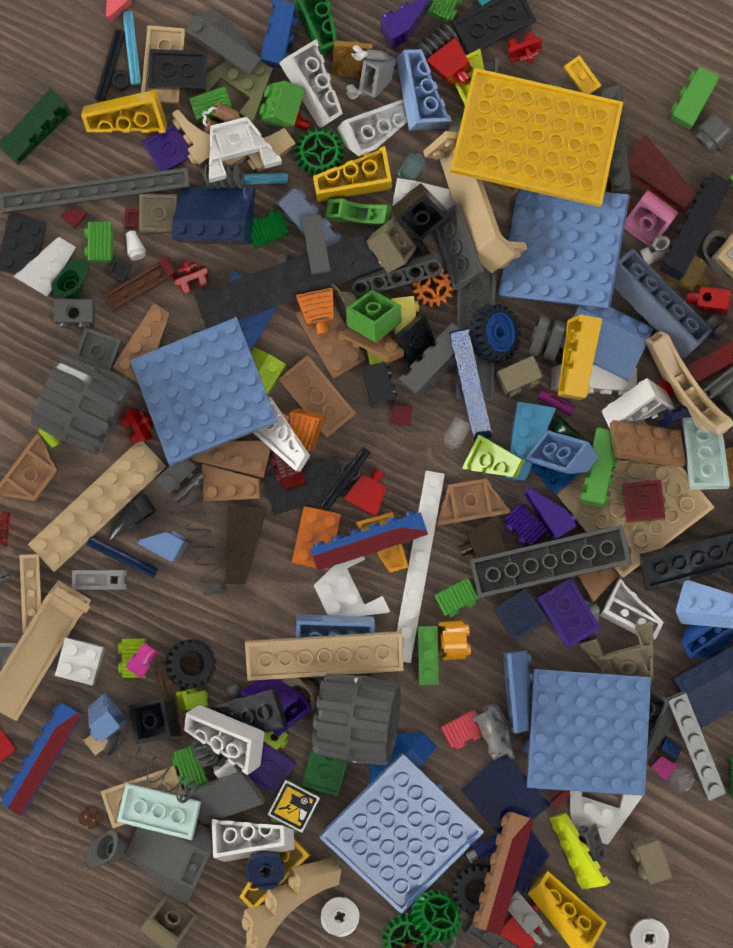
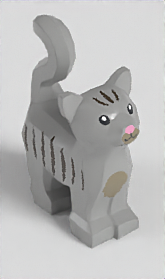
(492, 727)

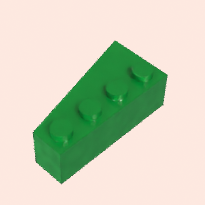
(318, 23)

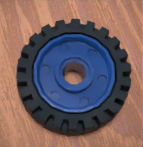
(494, 333)

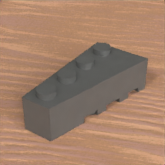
(433, 365)

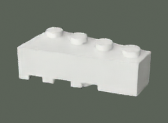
(307, 71)
(600, 381)
(227, 736)
(240, 840)

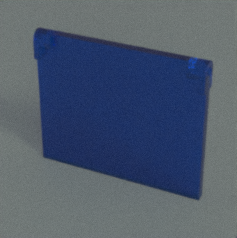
(502, 790)

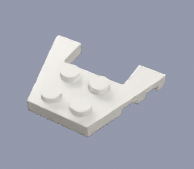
(236, 140)
(341, 595)
(607, 817)

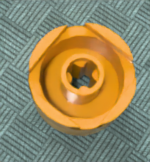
(453, 640)

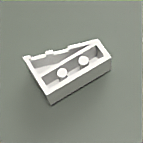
(638, 403)
(628, 610)

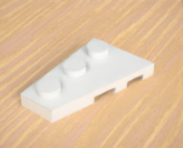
(46, 266)

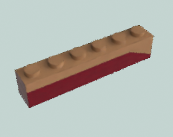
(503, 873)

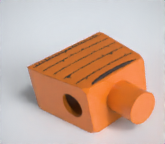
(317, 309)
(306, 426)

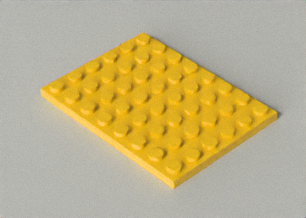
(537, 137)

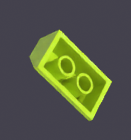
(269, 368)

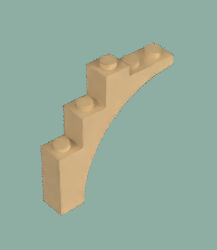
(199, 153)
(688, 392)
(280, 901)

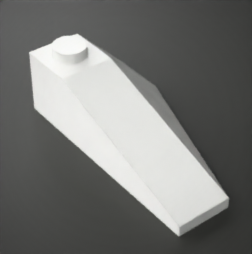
(373, 128)

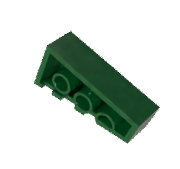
(35, 126)

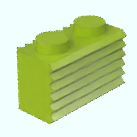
(128, 649)

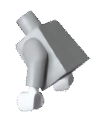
(375, 74)

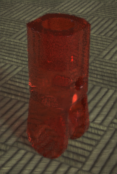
(4, 526)

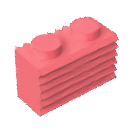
(461, 730)

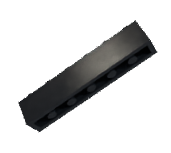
(695, 227)

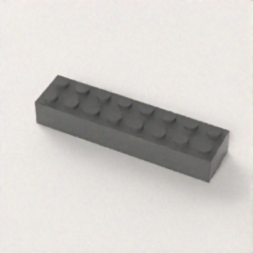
(551, 561)

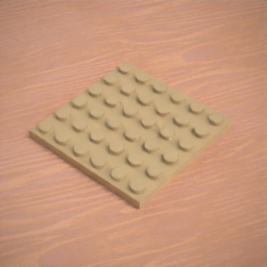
(681, 506)

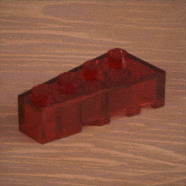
(657, 175)

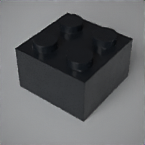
(420, 212)
(378, 384)
(154, 720)

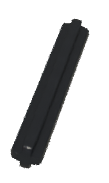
(110, 65)
(345, 478)

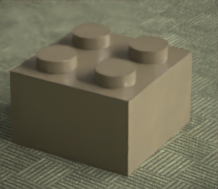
(518, 376)
(651, 860)

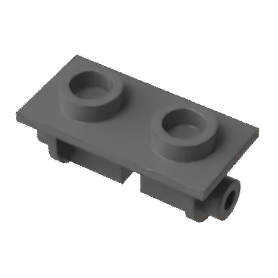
(592, 839)

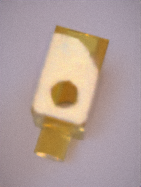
(693, 275)

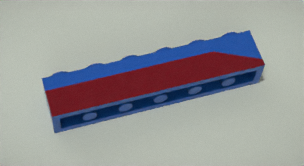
(369, 541)
(40, 761)

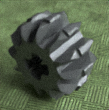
(204, 754)

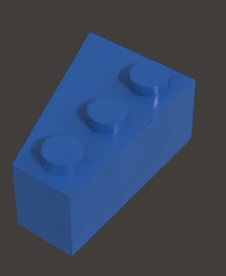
(279, 33)

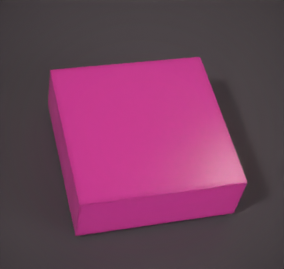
(663, 767)

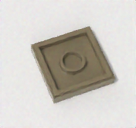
(156, 212)

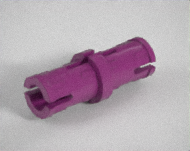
(556, 402)

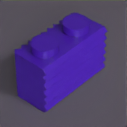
(525, 525)

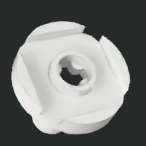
(649, 926)
(338, 927)

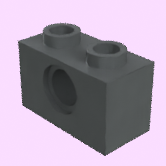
(63, 308)

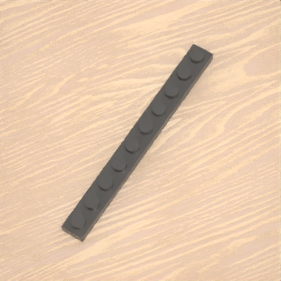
(94, 190)

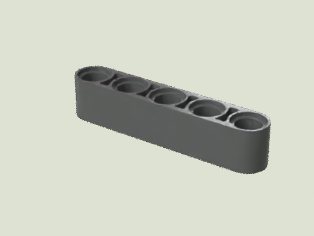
(408, 276)

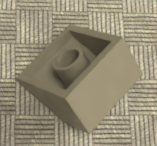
(391, 245)
(168, 922)

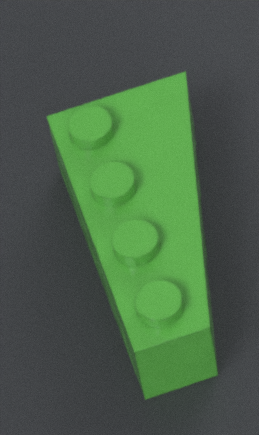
(598, 476)

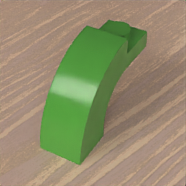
(357, 214)

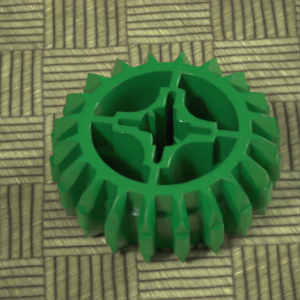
(327, 151)
(426, 910)
(398, 938)

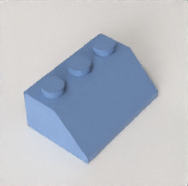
(563, 453)
(166, 545)

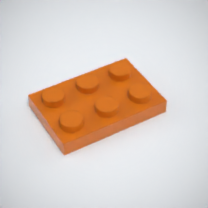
(314, 527)

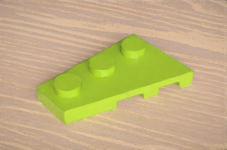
(492, 459)

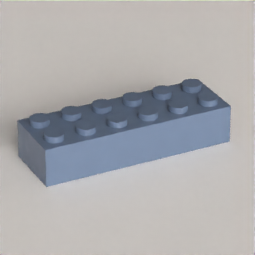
(659, 303)

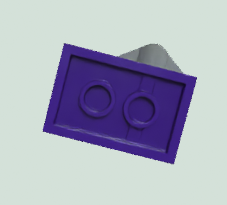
(569, 613)

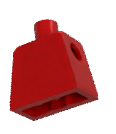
(451, 64)
(718, 301)
(367, 492)
(516, 934)

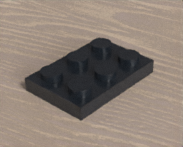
(177, 69)
(21, 243)

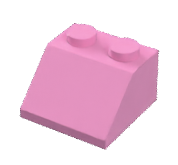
(649, 218)

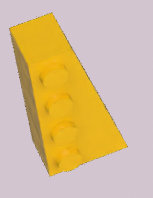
(126, 114)
(578, 356)
(567, 912)

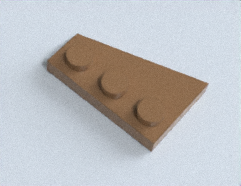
(383, 349)

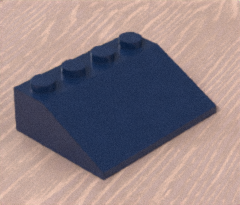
(214, 215)
(709, 686)

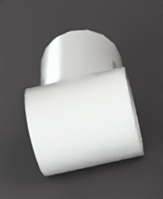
(656, 250)

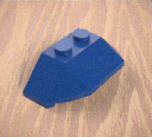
(705, 640)
(413, 745)

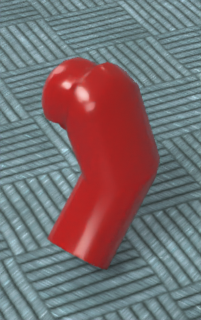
(300, 122)

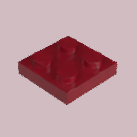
(643, 501)

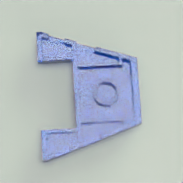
(532, 861)

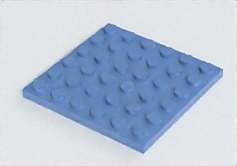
(568, 251)
(203, 391)
(589, 732)
(401, 833)

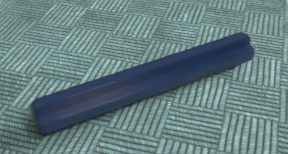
(122, 557)

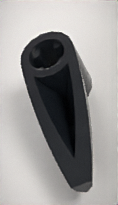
(133, 515)

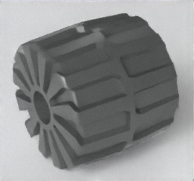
(81, 403)
(356, 719)

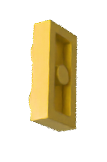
(582, 76)

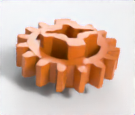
(441, 284)

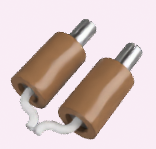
(220, 111)

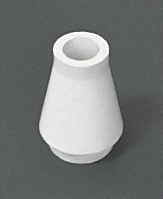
(135, 248)

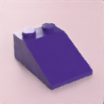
(551, 515)

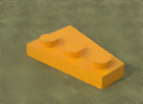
(392, 557)

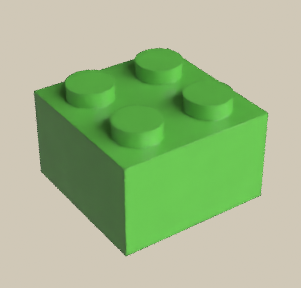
(280, 104)
(373, 315)

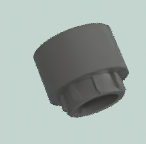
(714, 134)

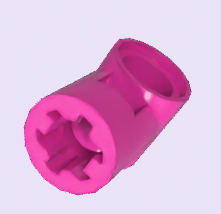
(141, 661)

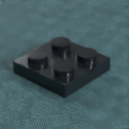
(415, 339)

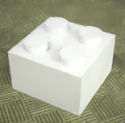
(80, 661)

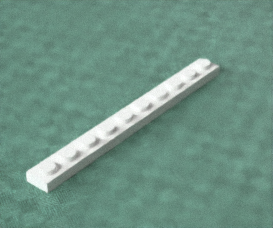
(419, 563)

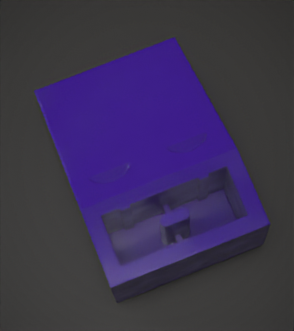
(401, 24)
(292, 701)

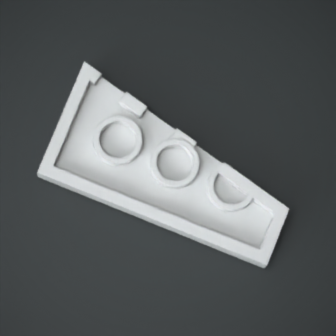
(283, 440)

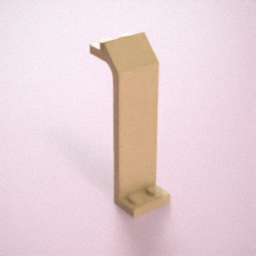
(491, 246)
(39, 647)

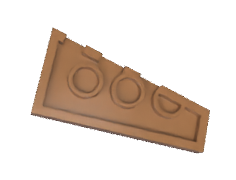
(144, 340)
(238, 456)

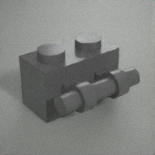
(175, 474)

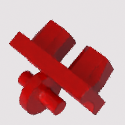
(525, 50)
(183, 280)
(140, 424)

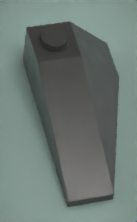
(221, 38)
(659, 718)

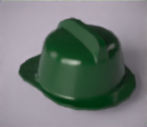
(71, 278)
(564, 428)

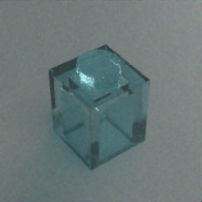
(412, 167)

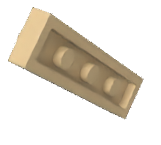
(29, 587)

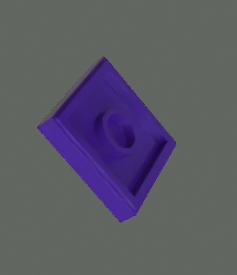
(167, 148)
(272, 770)

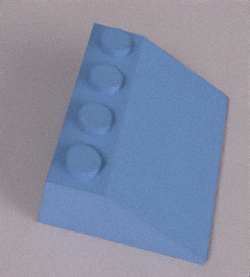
(619, 340)
(333, 625)
(518, 689)

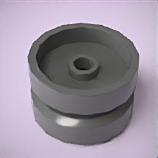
(547, 338)

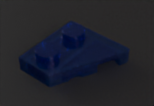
(673, 416)

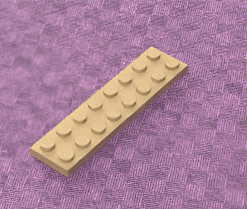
(97, 505)
(324, 655)

